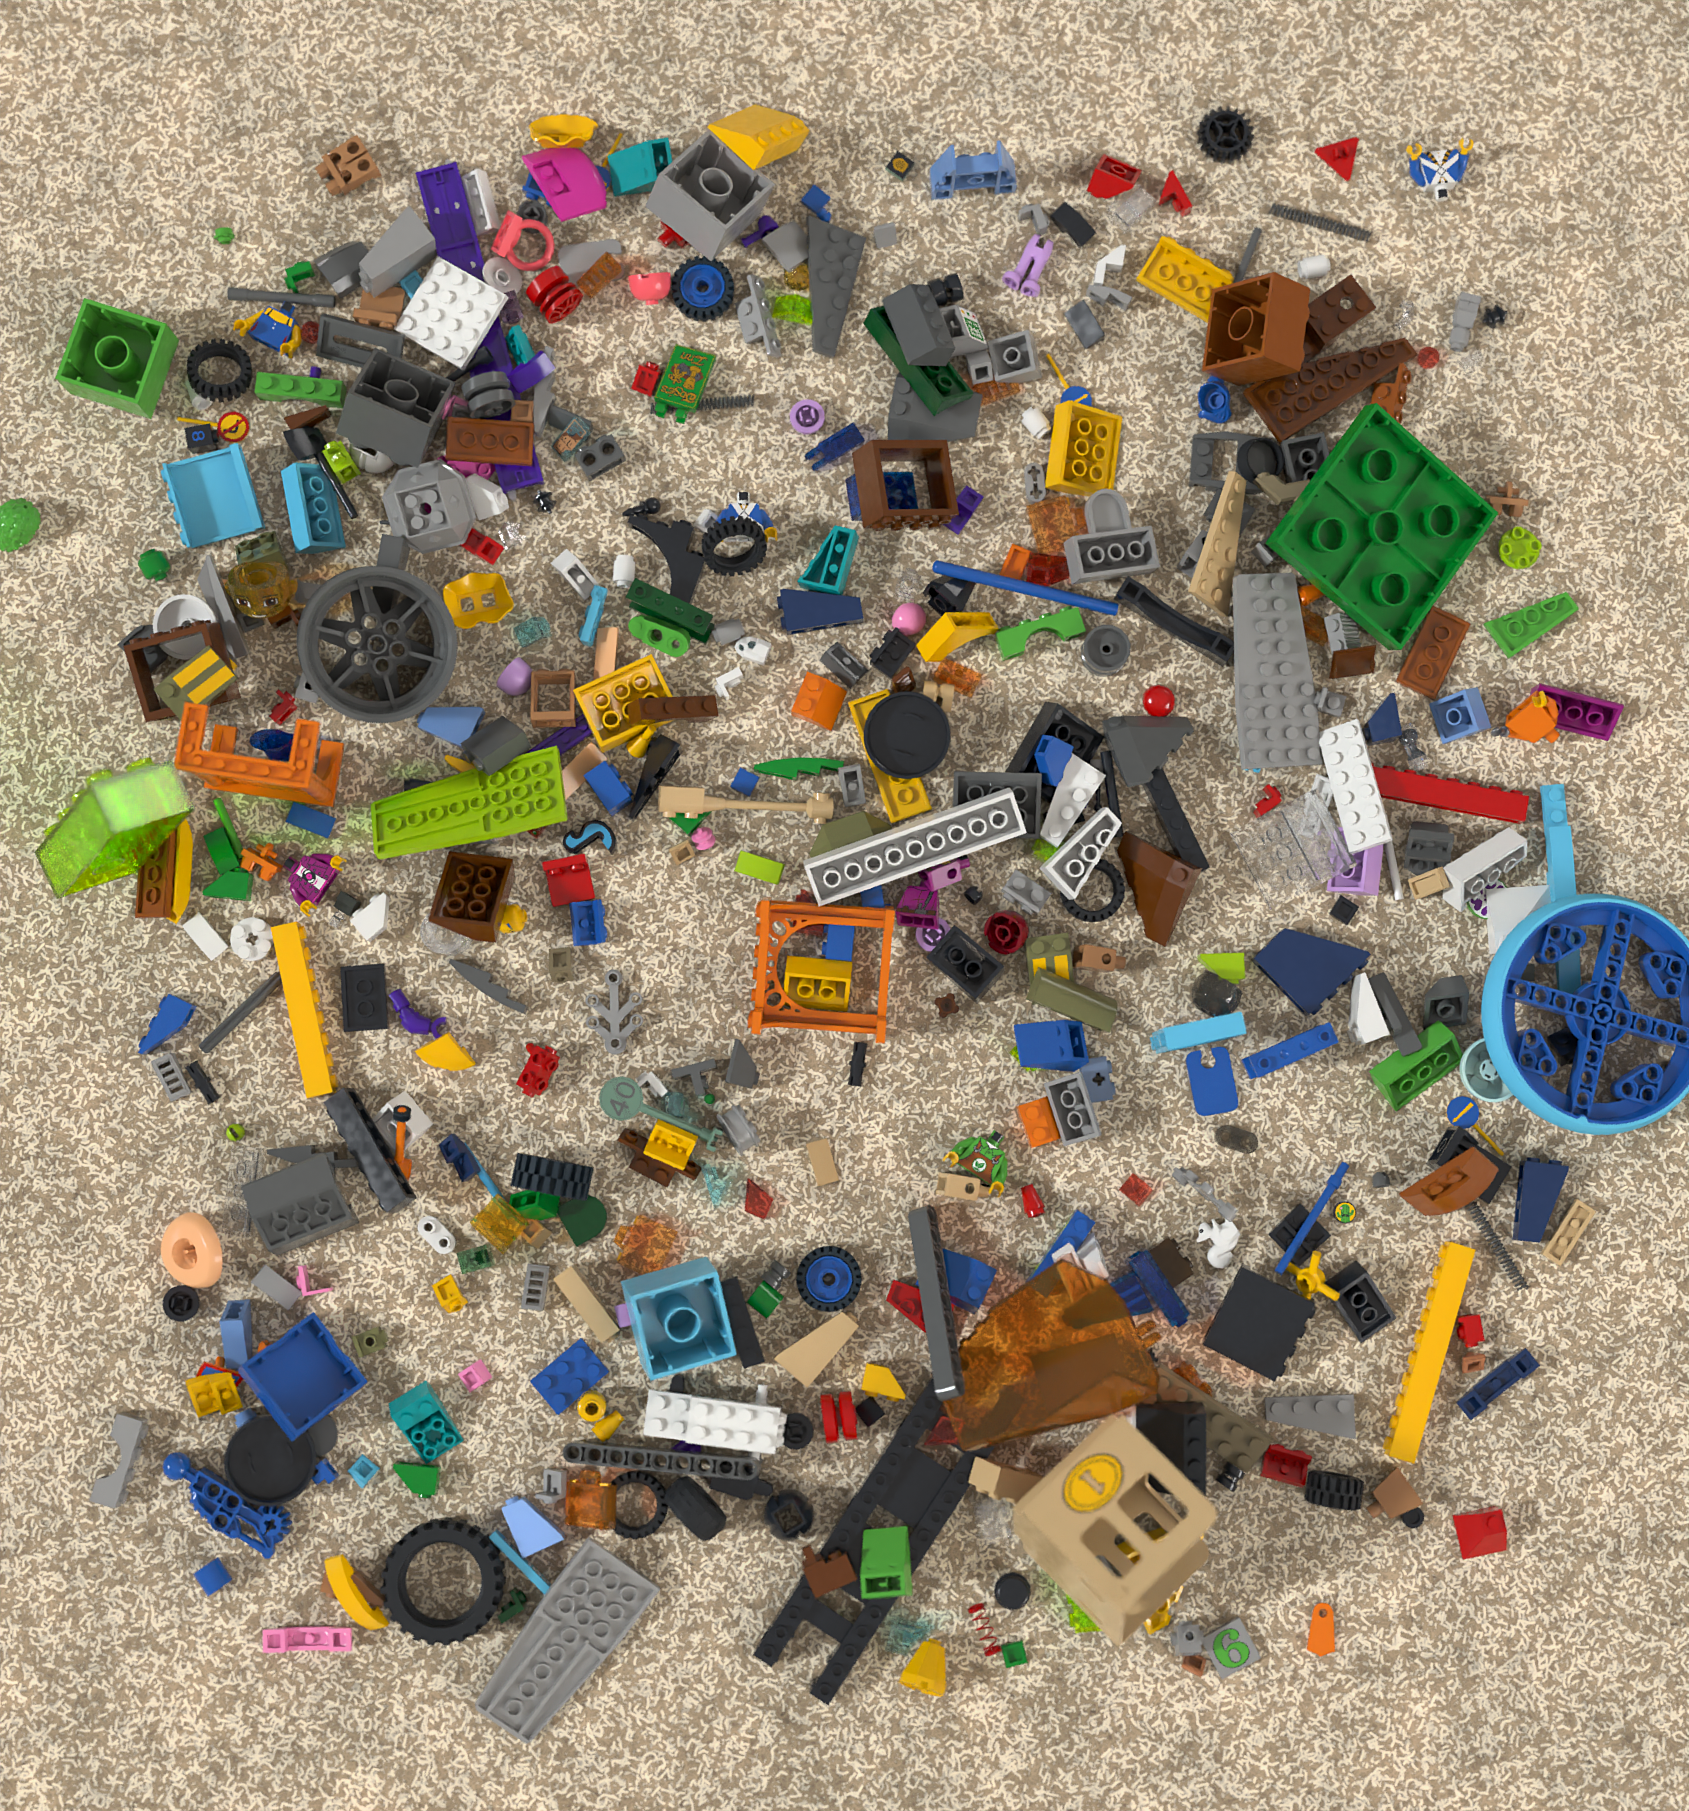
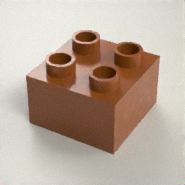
(1256, 329)

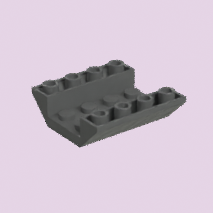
(298, 1205)

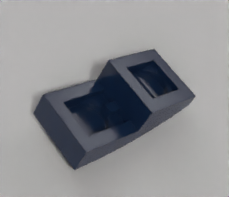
(457, 1153)

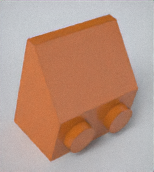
(818, 701)
(1038, 1122)

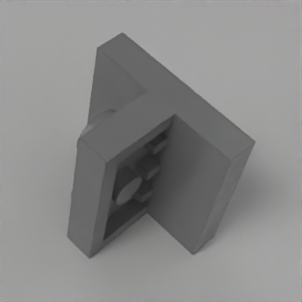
(694, 1070)

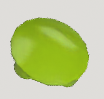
(1519, 548)

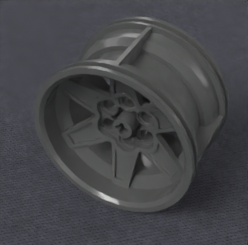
(420, 598)

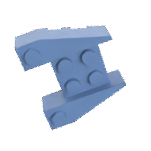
(972, 172)

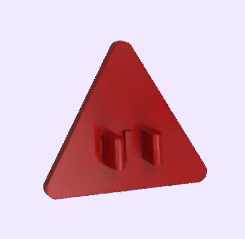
(1340, 156)

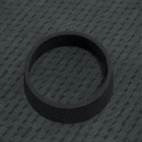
(1243, 463)

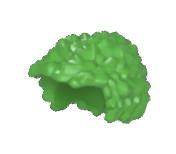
(17, 523)

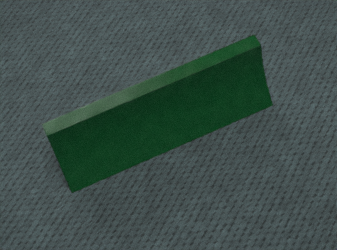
(935, 385)

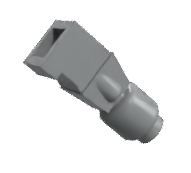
(1463, 320)

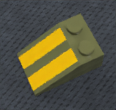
(196, 681)
(1049, 953)

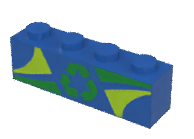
(1073, 1232)

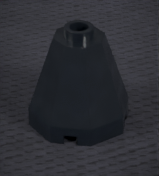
(948, 594)

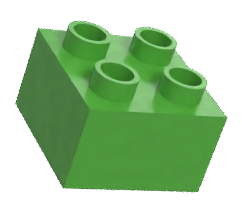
(117, 358)

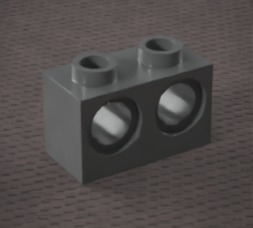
(603, 462)

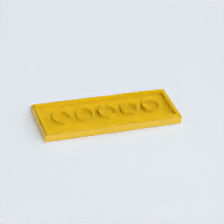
(900, 796)

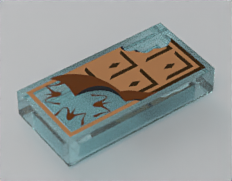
(571, 438)

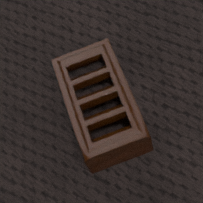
(308, 418)
(903, 681)

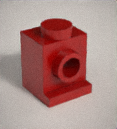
(1470, 1329)

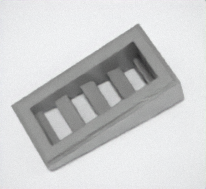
(178, 1073)
(541, 1305)

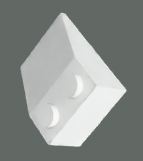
(1364, 1014)

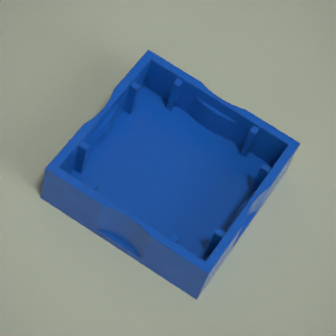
(302, 1376)

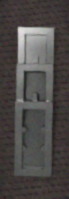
(482, 981)
(302, 1153)

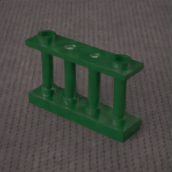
(663, 606)

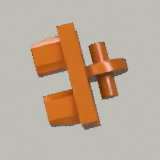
(253, 857)

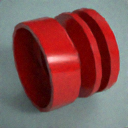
(554, 294)

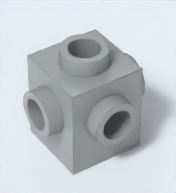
(302, 691)
(1183, 1646)

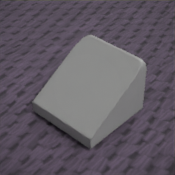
(885, 235)

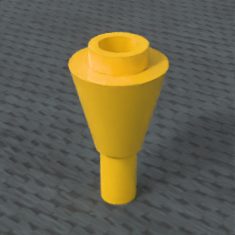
(638, 746)

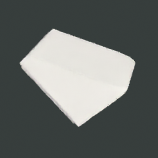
(705, 520)

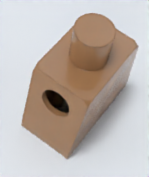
(1090, 958)
(1393, 1496)

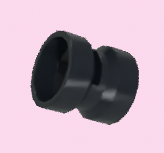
(1232, 1471)

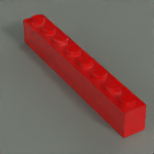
(1451, 795)

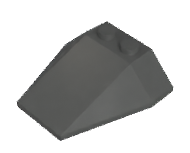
(913, 420)

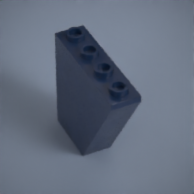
(1308, 967)

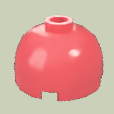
(650, 286)

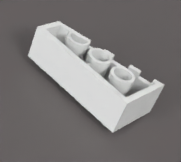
(1077, 857)
(1482, 867)

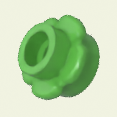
(224, 235)

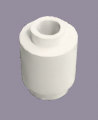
(1313, 267)
(1036, 422)
(624, 571)

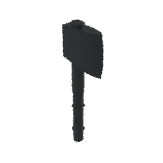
(308, 444)

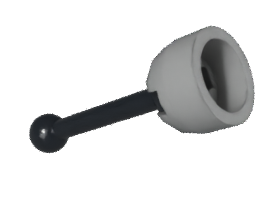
(1097, 764)

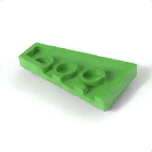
(1526, 625)

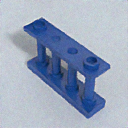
(1290, 1050)

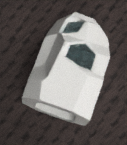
(753, 649)

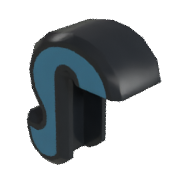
(588, 834)

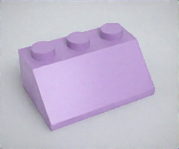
(1364, 877)

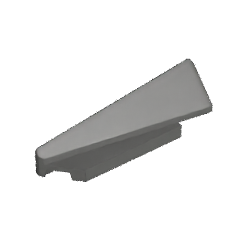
(219, 601)

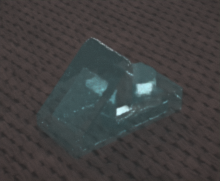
(716, 1191)

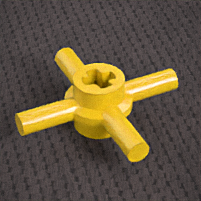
(1312, 1278)

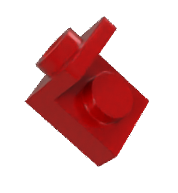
(646, 378)
(283, 710)
(1266, 805)

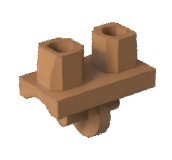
(1515, 504)

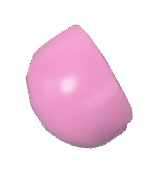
(909, 618)

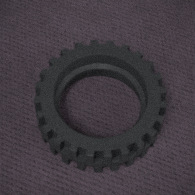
(396, 1593)

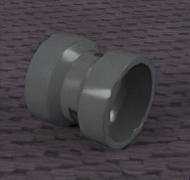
(775, 1275)

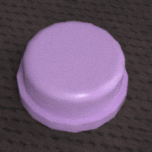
(807, 417)
(930, 938)

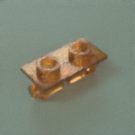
(1190, 1374)

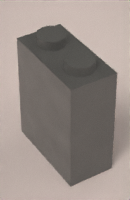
(495, 745)

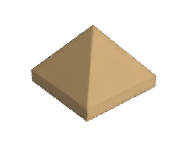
(682, 852)

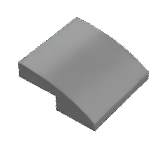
(788, 245)

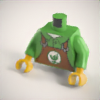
(982, 1159)

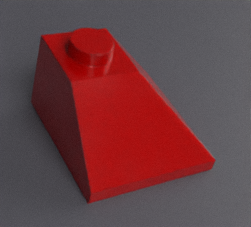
(1112, 178)
(1481, 1532)

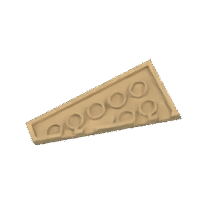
(1216, 564)

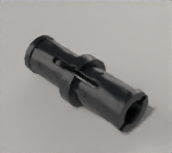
(857, 1064)
(202, 1082)

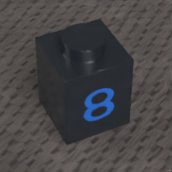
(201, 438)

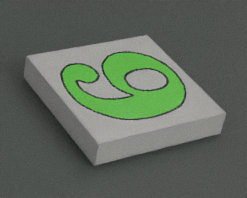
(1230, 1648)

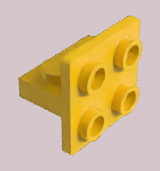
(670, 1144)

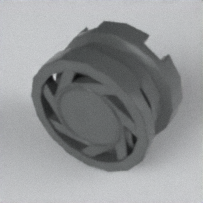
(533, 210)

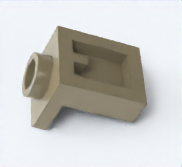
(560, 964)

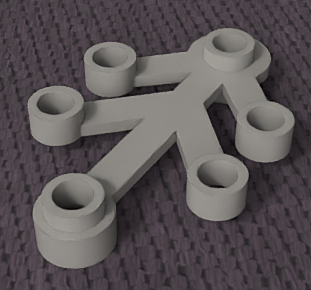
(615, 1015)
(1184, 1177)

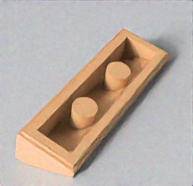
(606, 651)
(579, 766)

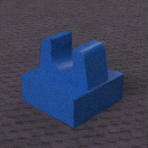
(326, 1472)

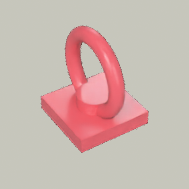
(509, 235)

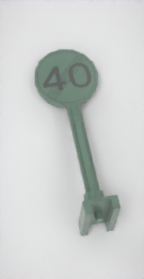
(623, 1099)

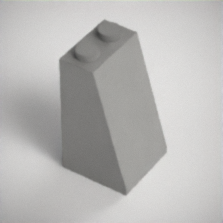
(397, 253)

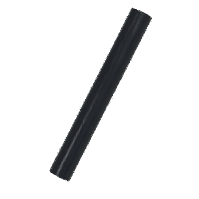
(1111, 789)

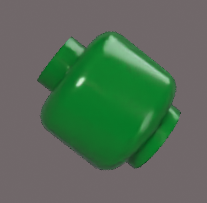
(154, 565)

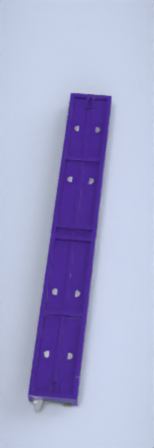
(458, 244)

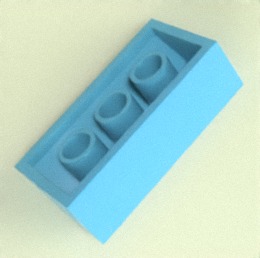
(312, 509)

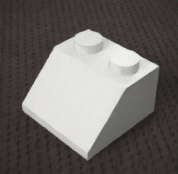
(415, 1126)

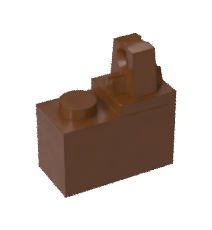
(827, 1574)

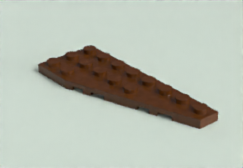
(1303, 397)

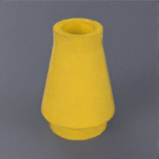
(607, 1426)

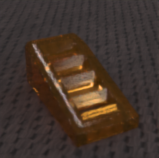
(604, 280)
(988, 398)

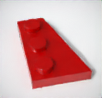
(908, 1302)

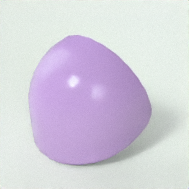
(515, 678)

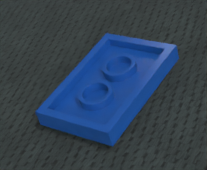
(569, 1376)

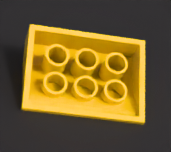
(760, 134)
(1082, 449)
(607, 698)

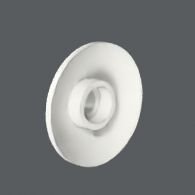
(502, 275)

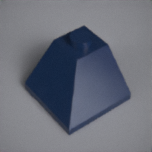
(1384, 723)

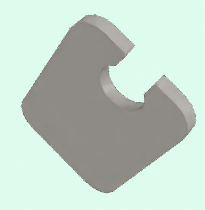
(578, 258)

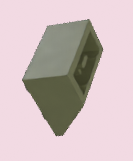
(261, 549)

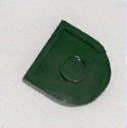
(583, 1218)

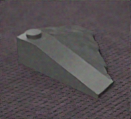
(1143, 743)

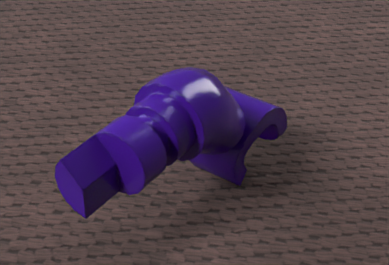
(412, 1020)

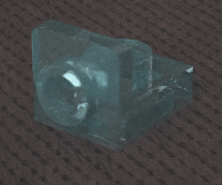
(532, 631)

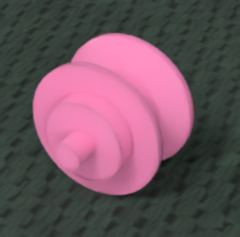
(703, 838)

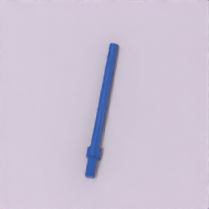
(1333, 1183)

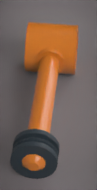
(402, 1114)

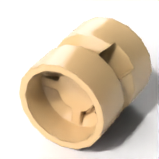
(944, 692)

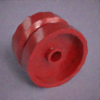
(837, 1417)

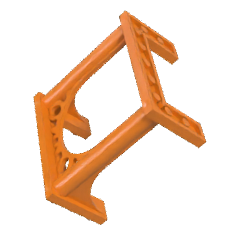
(258, 776)
(770, 1016)

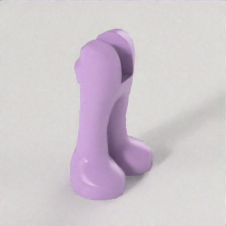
(1031, 253)

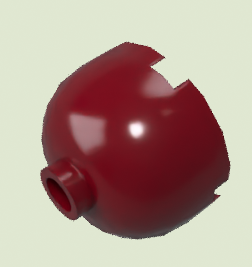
(1006, 931)

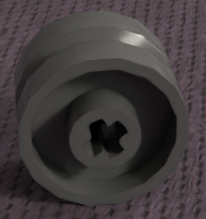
(488, 395)
(1104, 663)

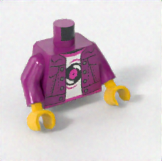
(312, 878)

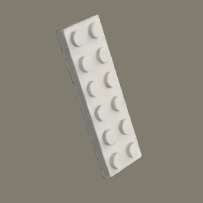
(1354, 786)

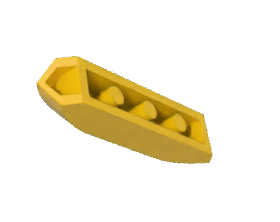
(182, 871)

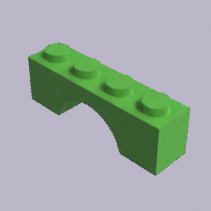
(316, 390)
(1065, 624)

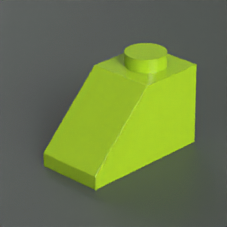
(1225, 965)

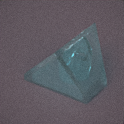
(905, 1634)

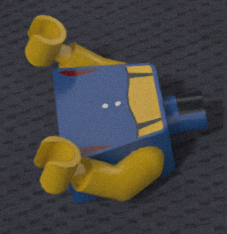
(273, 329)

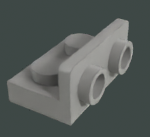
(1025, 892)

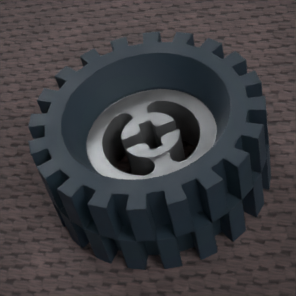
(551, 1176)

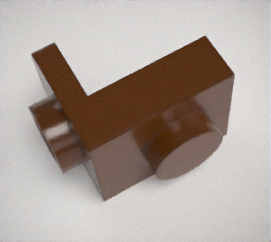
(285, 616)

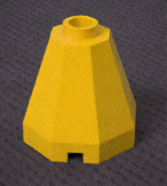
(926, 1669)

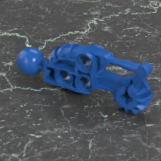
(211, 1505)

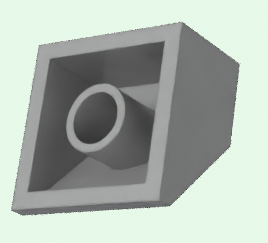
(1015, 358)

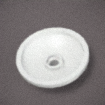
(181, 611)

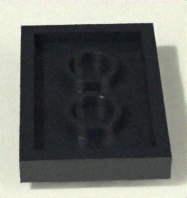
(364, 997)

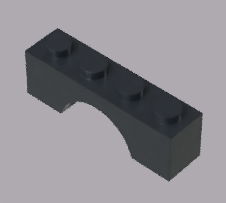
(741, 1323)

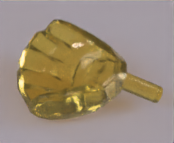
(797, 279)

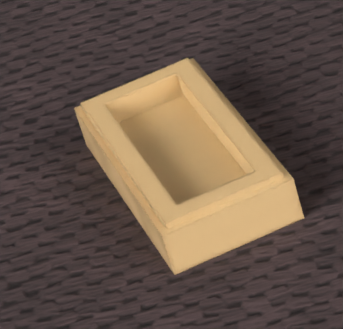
(1428, 883)

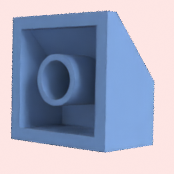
(1460, 715)

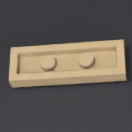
(1568, 1232)

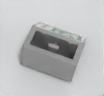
(964, 330)

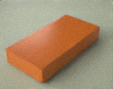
(1015, 562)

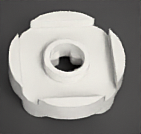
(247, 950)

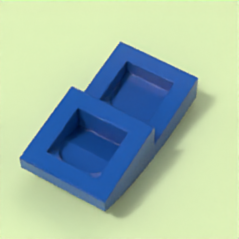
(310, 820)

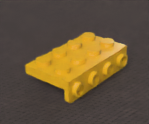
(1183, 277)

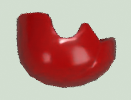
(1158, 700)

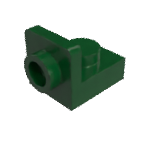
(510, 1609)

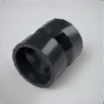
(939, 291)

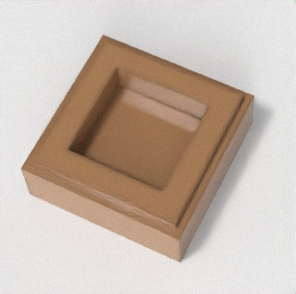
(522, 411)

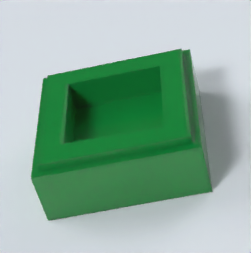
(1014, 1653)

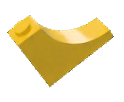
(953, 631)

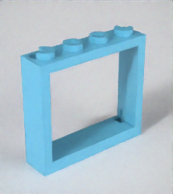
(1198, 1032)

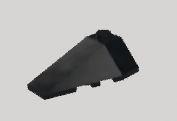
(659, 760)

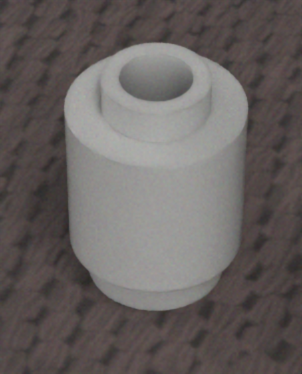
(728, 631)

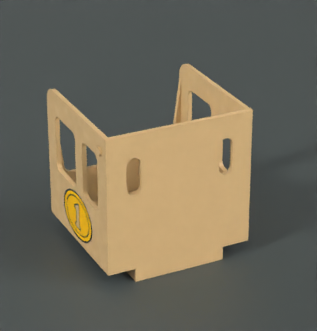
(1095, 1499)

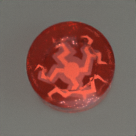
(309, 332)
(1428, 357)

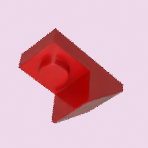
(1175, 191)

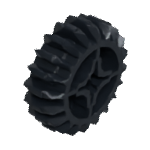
(1214, 122)

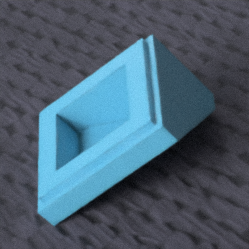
(363, 1471)

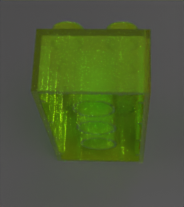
(113, 826)

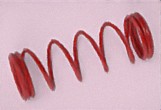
(995, 1649)

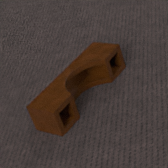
(689, 708)

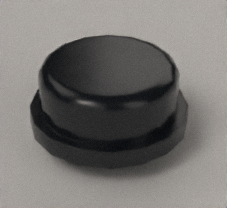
(181, 1303)
(797, 1431)
(1012, 1590)

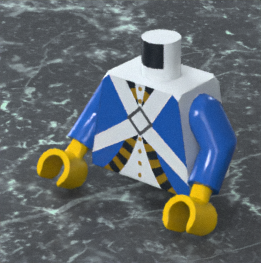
(1438, 169)
(751, 510)

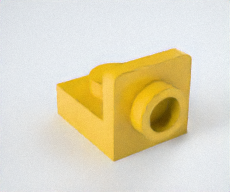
(449, 1294)

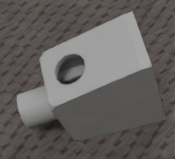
(1191, 557)

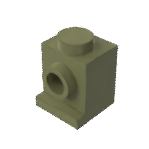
(360, 1341)

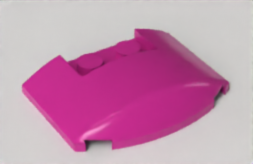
(567, 181)

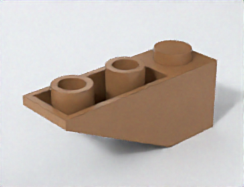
(368, 1590)

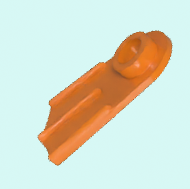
(1321, 1631)

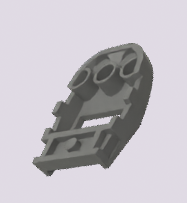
(1260, 459)

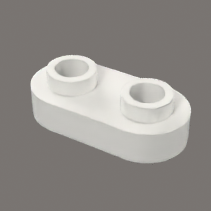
(437, 1233)

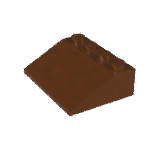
(473, 895)

